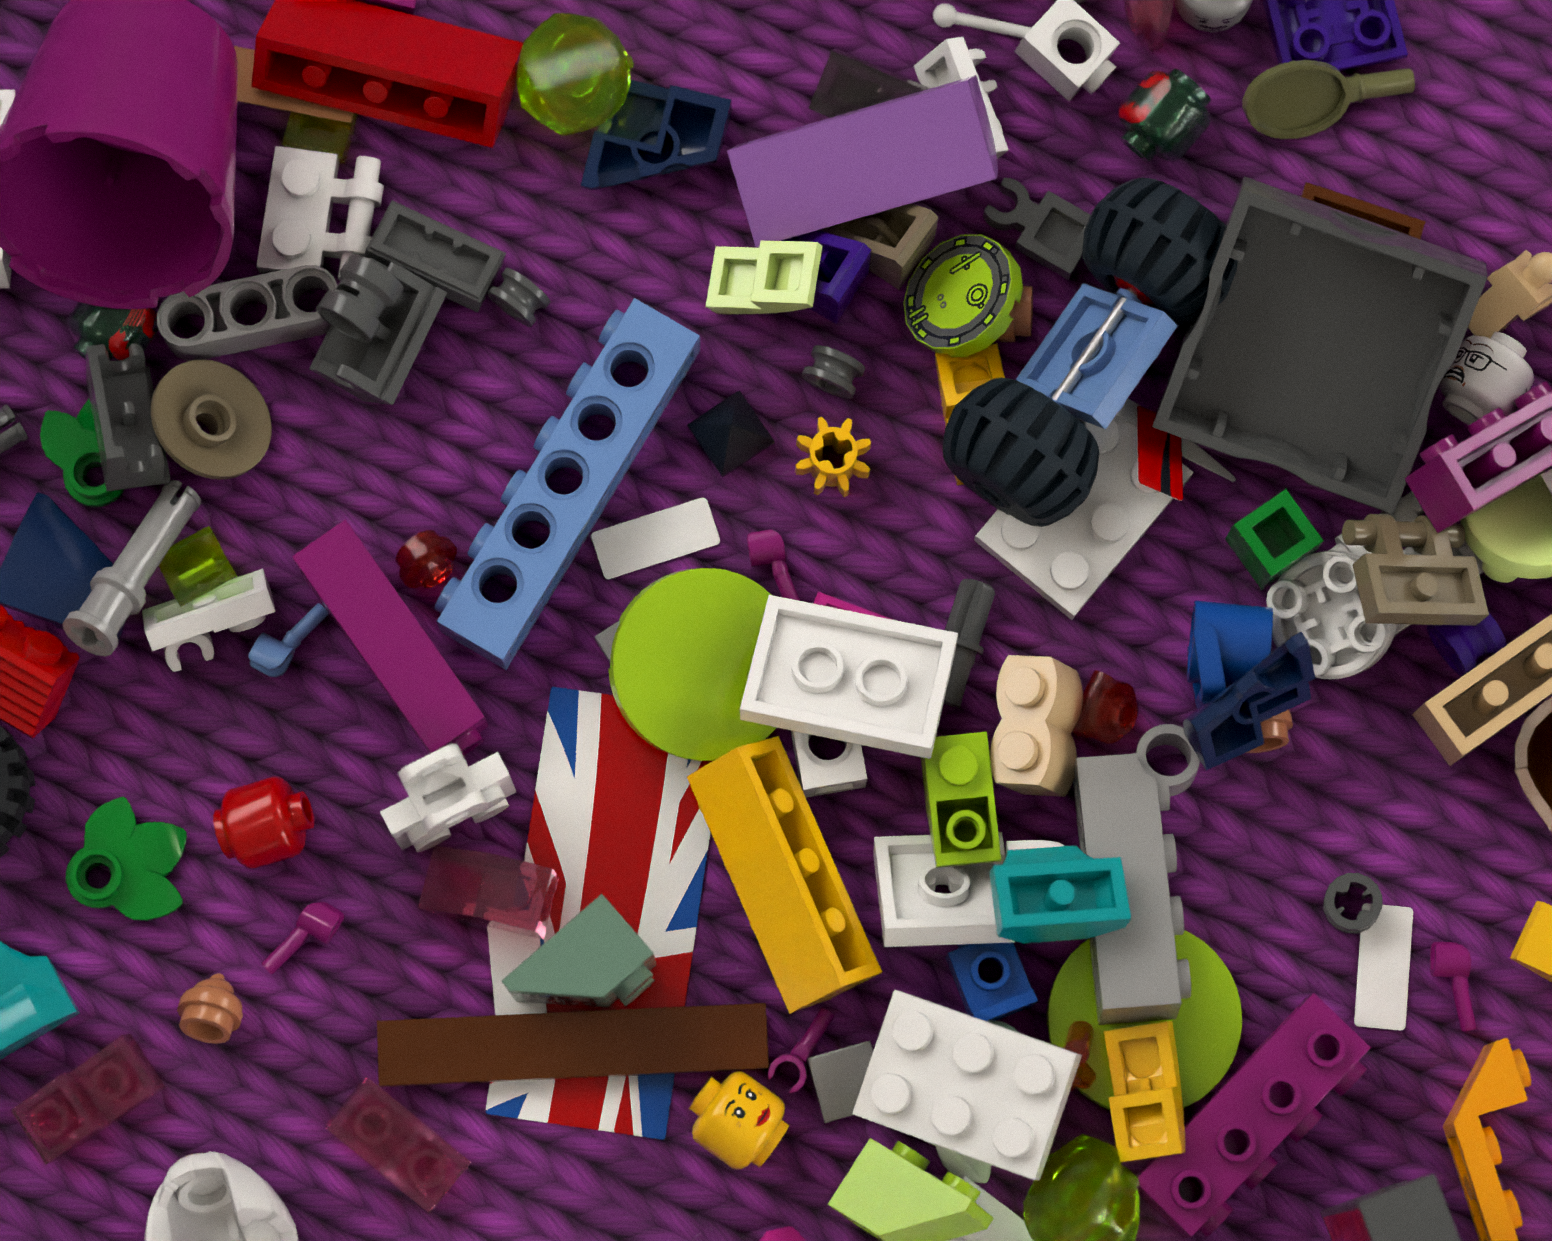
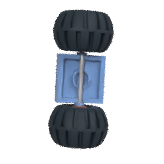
(1022, 436)

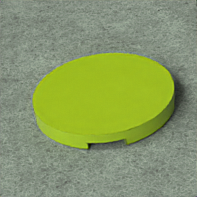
(687, 660)
(1204, 1030)

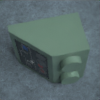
(586, 963)

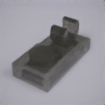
(856, 84)

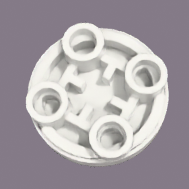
(1325, 605)

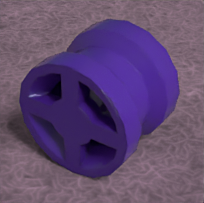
(1465, 644)

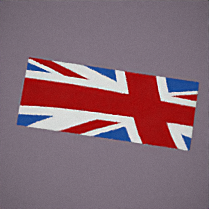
(626, 827)

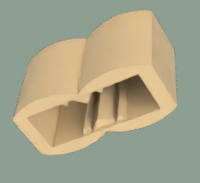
(1038, 711)

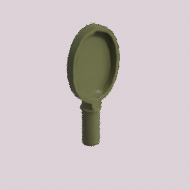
(1313, 95)

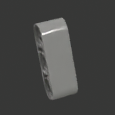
(221, 302)

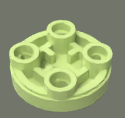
(1514, 533)

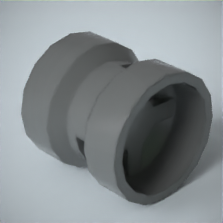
(360, 298)

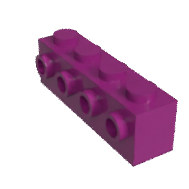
(1489, 463)
(1251, 1115)

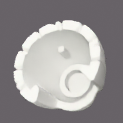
(217, 1200)

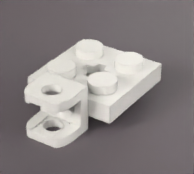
(445, 793)
(920, 916)

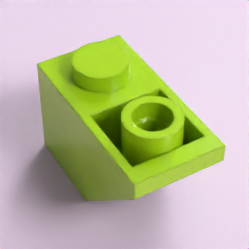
(961, 801)
(900, 1201)

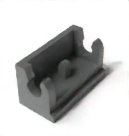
(380, 367)
(122, 419)

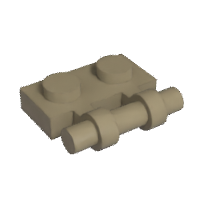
(1414, 588)

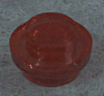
(426, 559)

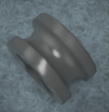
(518, 297)
(833, 371)
(1365, 918)

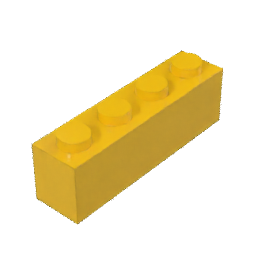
(784, 874)

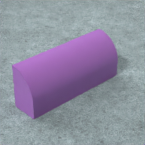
(865, 161)

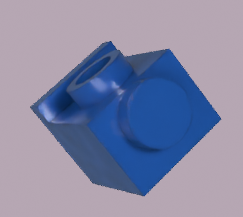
(986, 999)

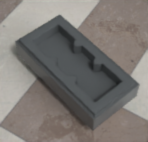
(436, 254)

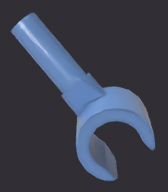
(275, 656)

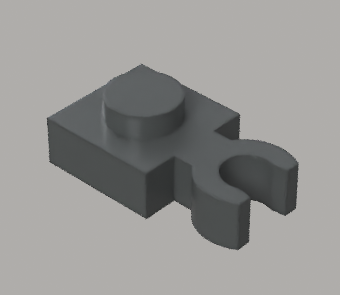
(1049, 230)

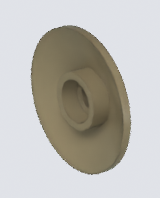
(225, 404)

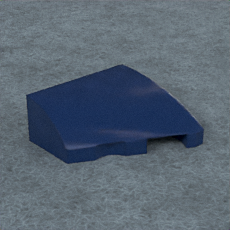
(656, 135)
(49, 565)
(1232, 719)

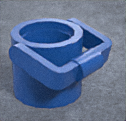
(1225, 645)

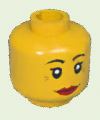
(738, 1120)

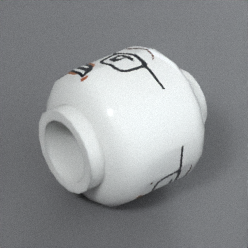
(1486, 377)

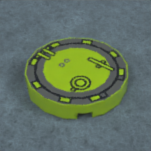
(962, 295)

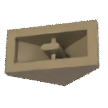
(895, 238)

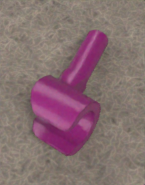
(768, 548)
(317, 920)
(1454, 961)
(804, 1048)

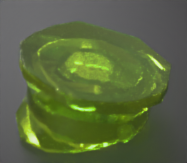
(573, 73)
(1083, 1195)

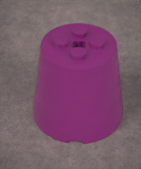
(122, 154)

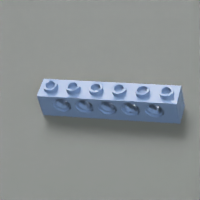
(633, 336)

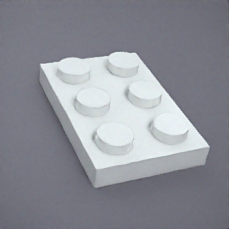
(1082, 550)
(849, 676)
(967, 1085)

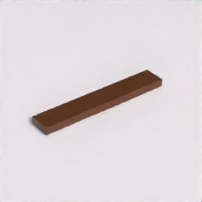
(572, 1045)

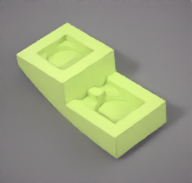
(764, 279)

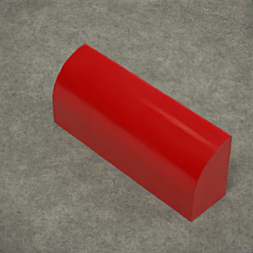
(388, 66)

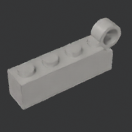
(1121, 817)

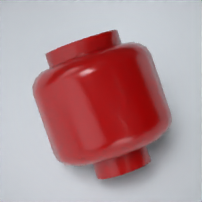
(263, 822)

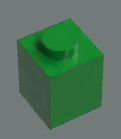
(1273, 539)

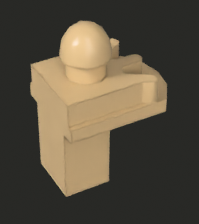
(1517, 291)

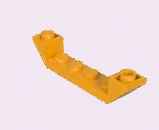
(1492, 1084)

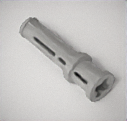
(120, 588)

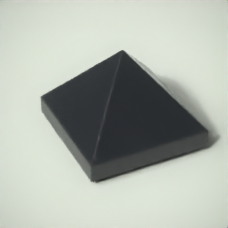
(730, 433)

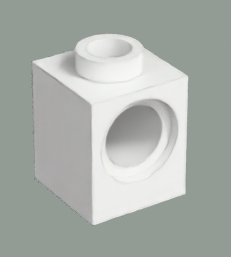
(1072, 22)
(828, 776)

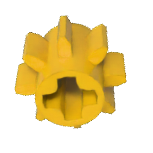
(842, 442)

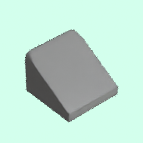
(839, 1078)

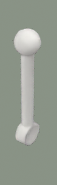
(946, 15)

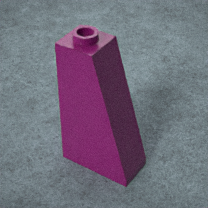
(390, 640)

